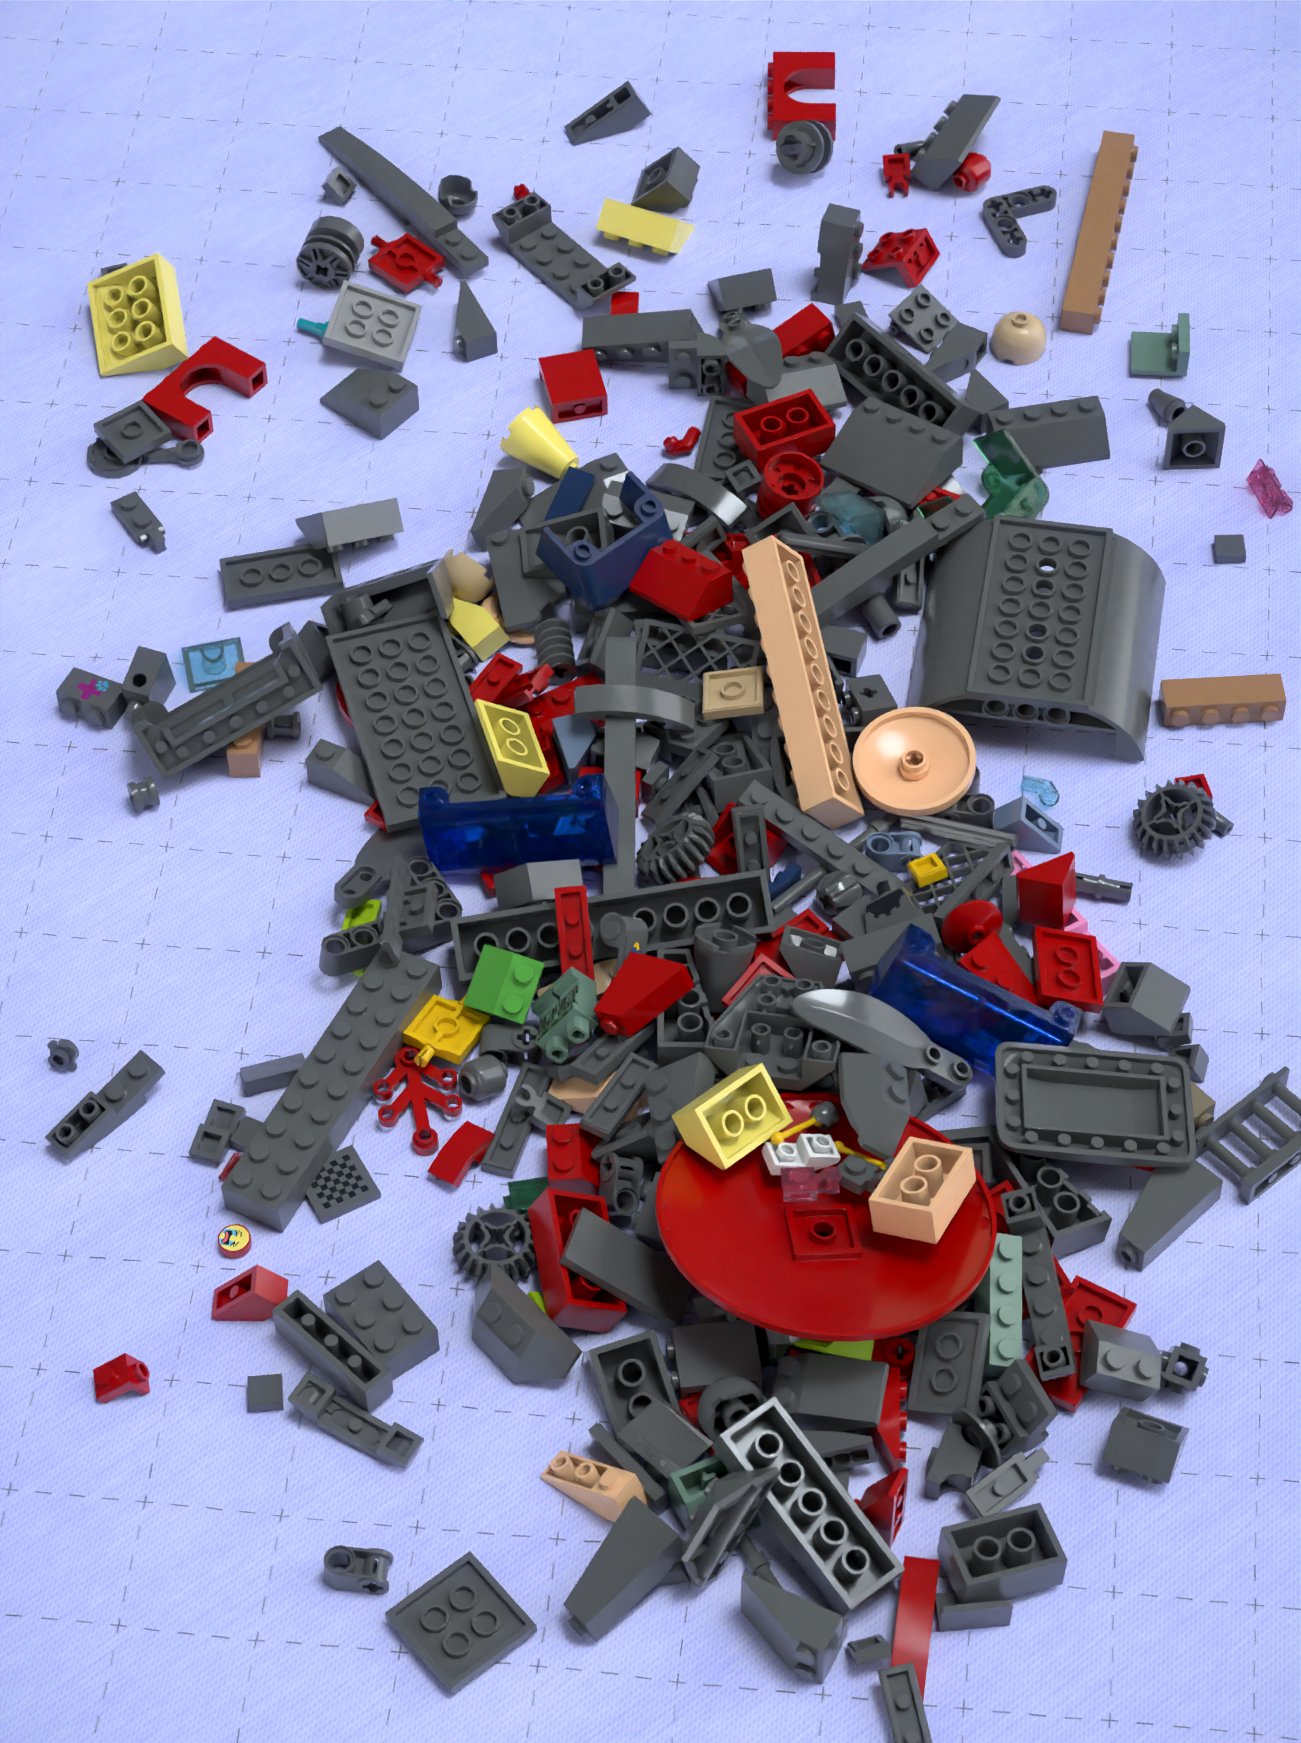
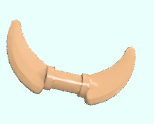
(517, 636)

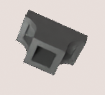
(952, 1465)

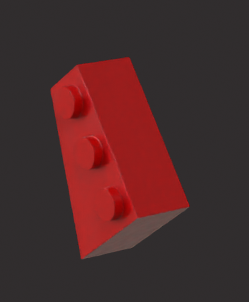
(995, 964)

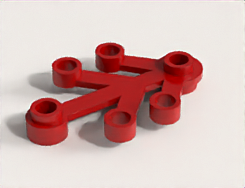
(417, 1094)

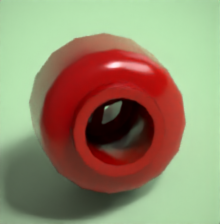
(972, 172)

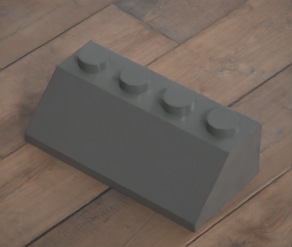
(953, 138)
(1056, 431)

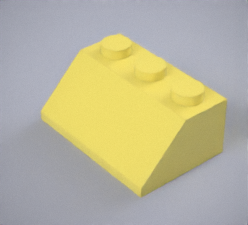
(643, 227)
(513, 748)
(733, 1116)

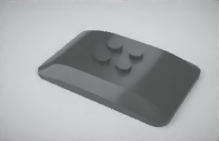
(1094, 1105)

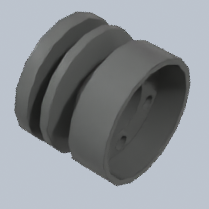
(330, 252)

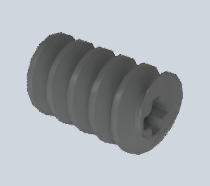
(556, 649)

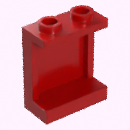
(573, 386)

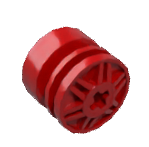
(789, 479)

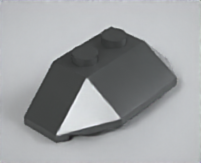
(874, 1100)
(519, 1332)
(722, 1521)

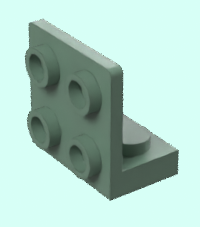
(1162, 352)

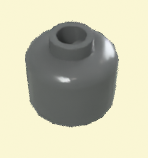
(483, 1077)

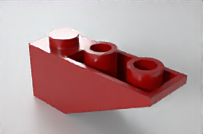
(892, 1422)

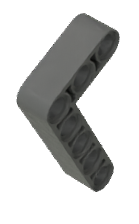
(358, 945)

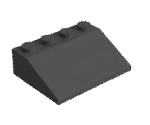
(893, 452)

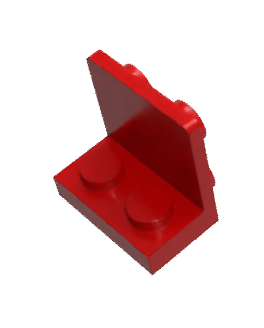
(909, 251)

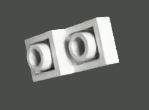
(808, 1151)

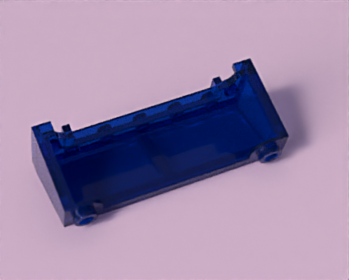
(519, 831)
(960, 1007)

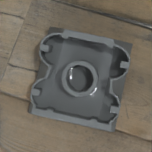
(663, 1439)

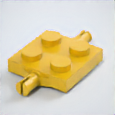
(445, 1030)

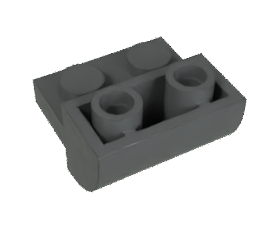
(698, 365)
(683, 743)
(1016, 1409)

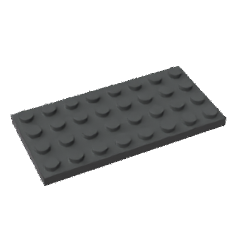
(413, 715)

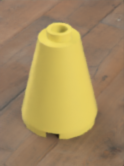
(539, 443)

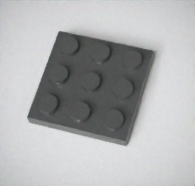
(460, 1622)

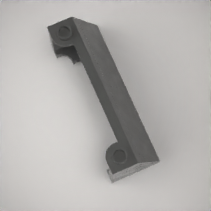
(228, 708)

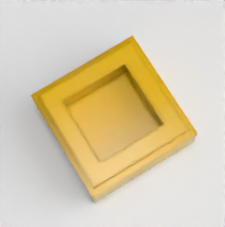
(927, 870)

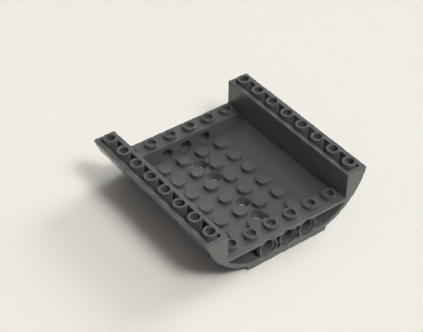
(1095, 624)

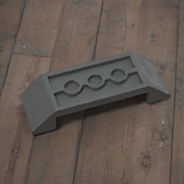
(555, 256)

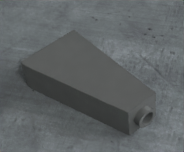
(1165, 1210)
(623, 1570)

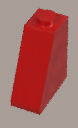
(641, 993)

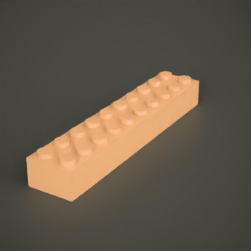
(802, 683)

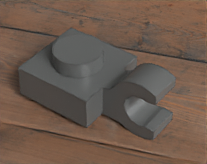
(859, 1175)

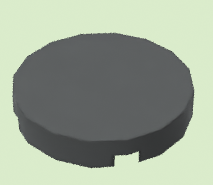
(107, 463)

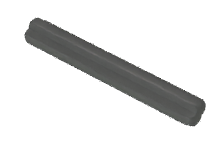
(959, 831)

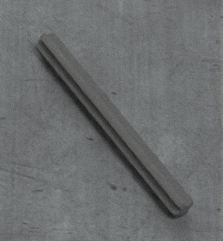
(828, 547)

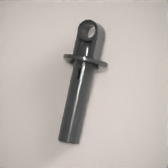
(874, 608)

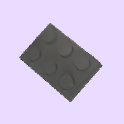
(949, 1364)

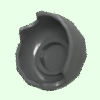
(457, 194)

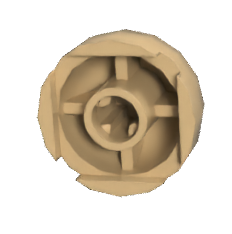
(1019, 338)
(467, 578)

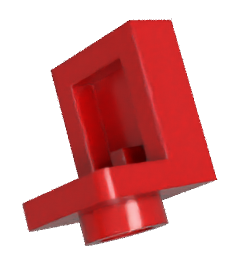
(119, 1377)

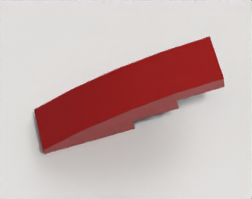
(915, 1615)

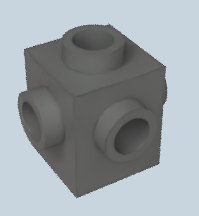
(1195, 1368)

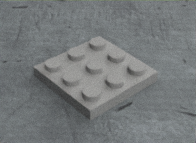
(372, 324)

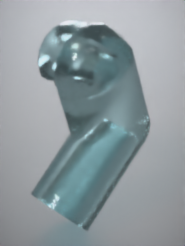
(1043, 788)

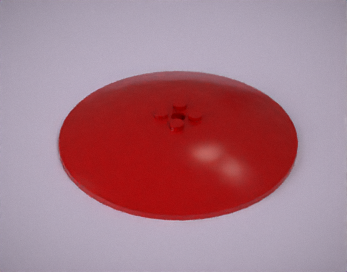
(773, 1269)

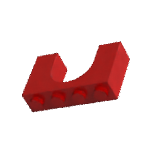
(797, 72)
(212, 364)

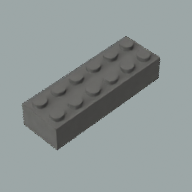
(894, 376)
(811, 1509)

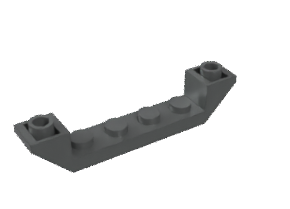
(1041, 1285)

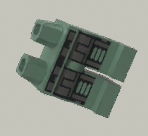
(566, 1014)

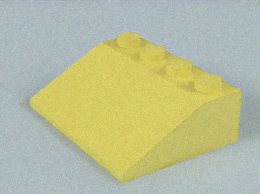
(138, 318)

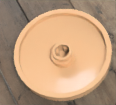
(914, 761)

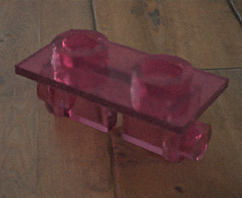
(1267, 490)

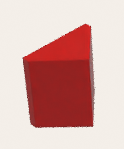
(1047, 892)

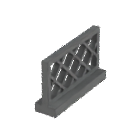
(741, 610)
(683, 686)
(979, 885)

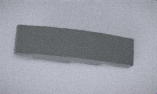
(842, 1449)

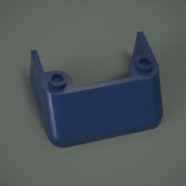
(605, 575)

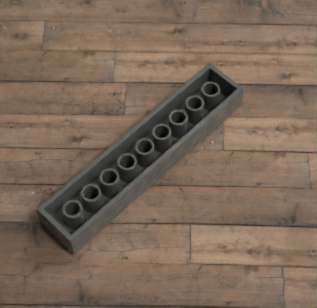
(667, 910)
(329, 1090)

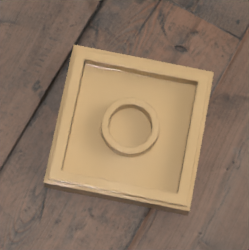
(733, 693)

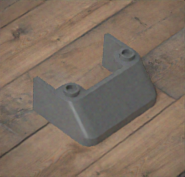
(409, 591)

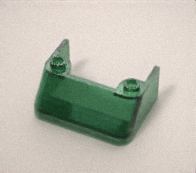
(1008, 479)

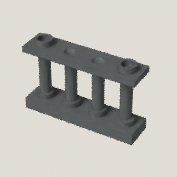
(1275, 1162)

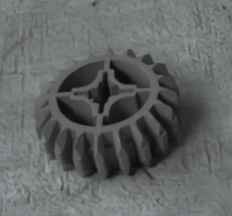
(1161, 833)
(675, 849)
(498, 1233)

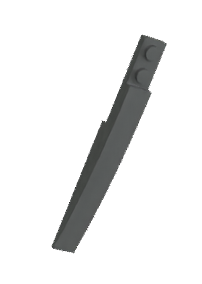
(405, 199)
(875, 566)

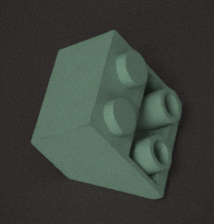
(688, 1484)

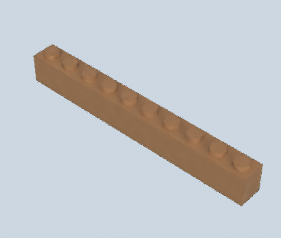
(1097, 233)

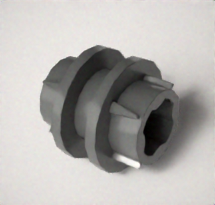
(804, 146)

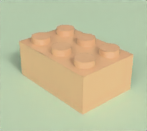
(922, 1190)

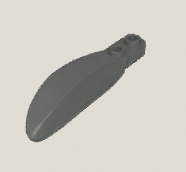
(752, 349)
(374, 863)
(883, 1031)

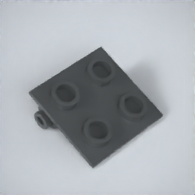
(922, 319)

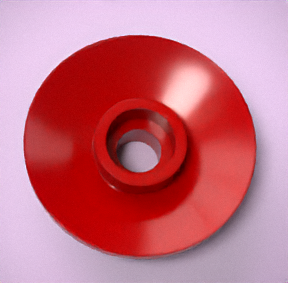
(970, 925)

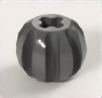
(837, 892)

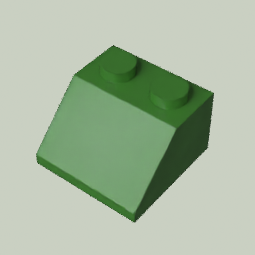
(504, 984)

